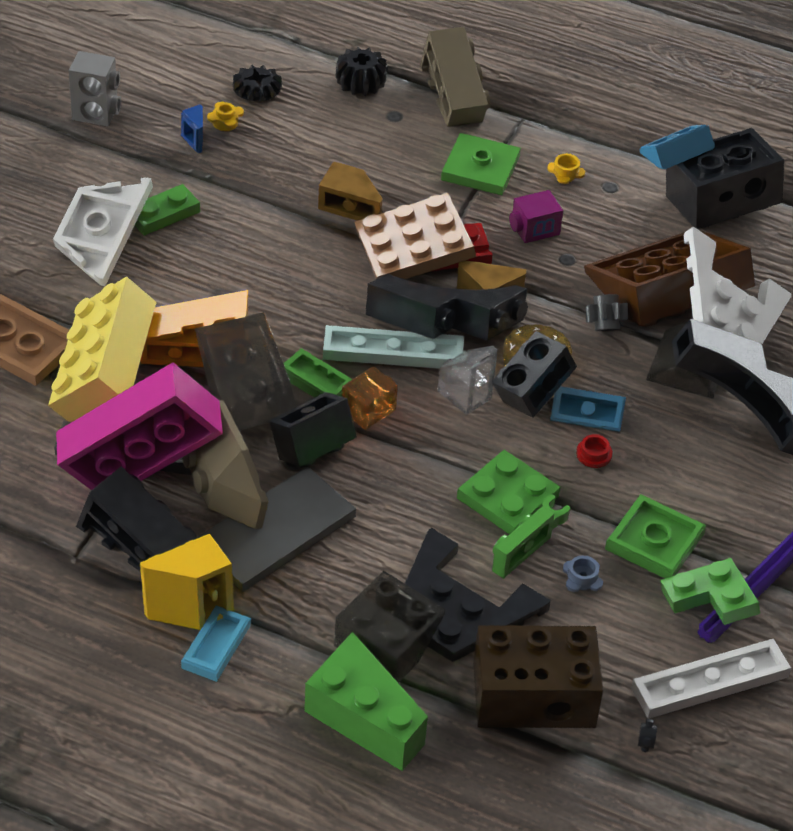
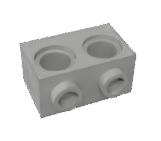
(94, 88)

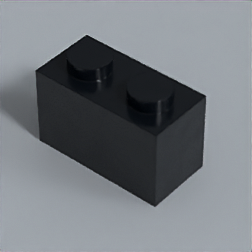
(313, 429)

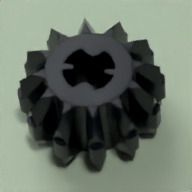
(361, 71)

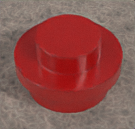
(594, 451)

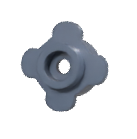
(582, 574)

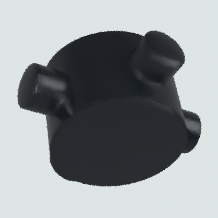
(647, 735)

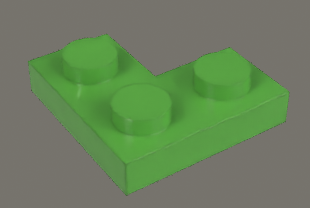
(714, 583)

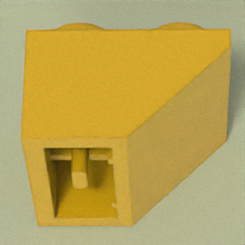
(187, 583)

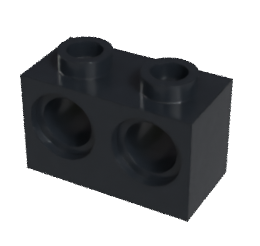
(534, 374)

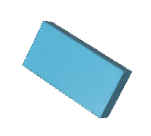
(215, 643)

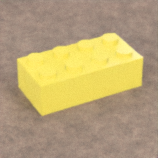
(102, 349)

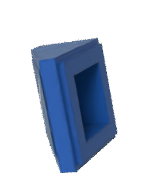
(193, 127)

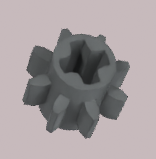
(607, 312)

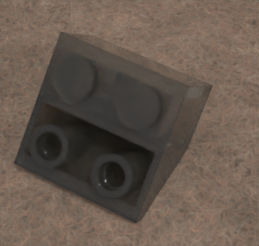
(391, 623)

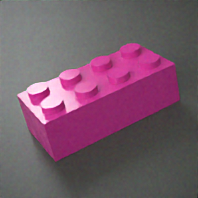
(140, 428)

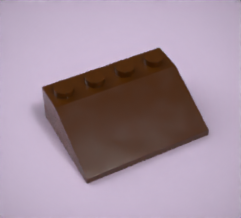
(657, 278)

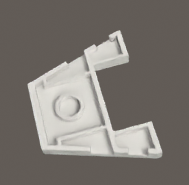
(725, 305)

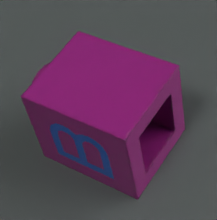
(536, 216)

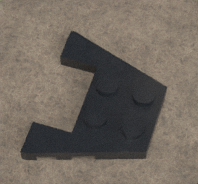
(462, 606)

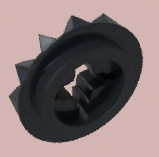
(246, 87)

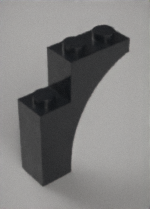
(437, 309)
(740, 369)

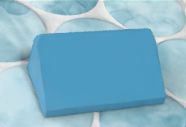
(679, 146)
(588, 409)

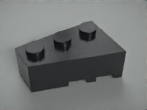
(131, 519)

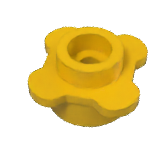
(225, 116)
(566, 168)

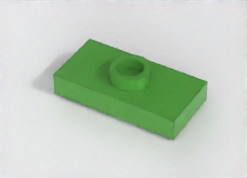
(314, 375)

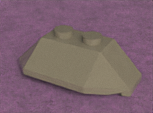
(228, 476)

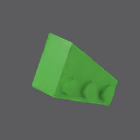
(366, 704)

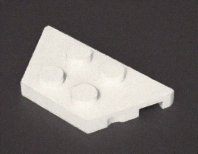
(100, 225)

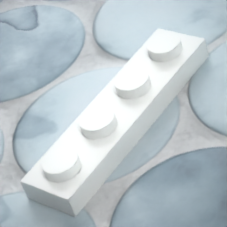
(710, 678)

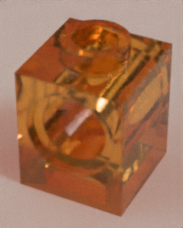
(370, 397)

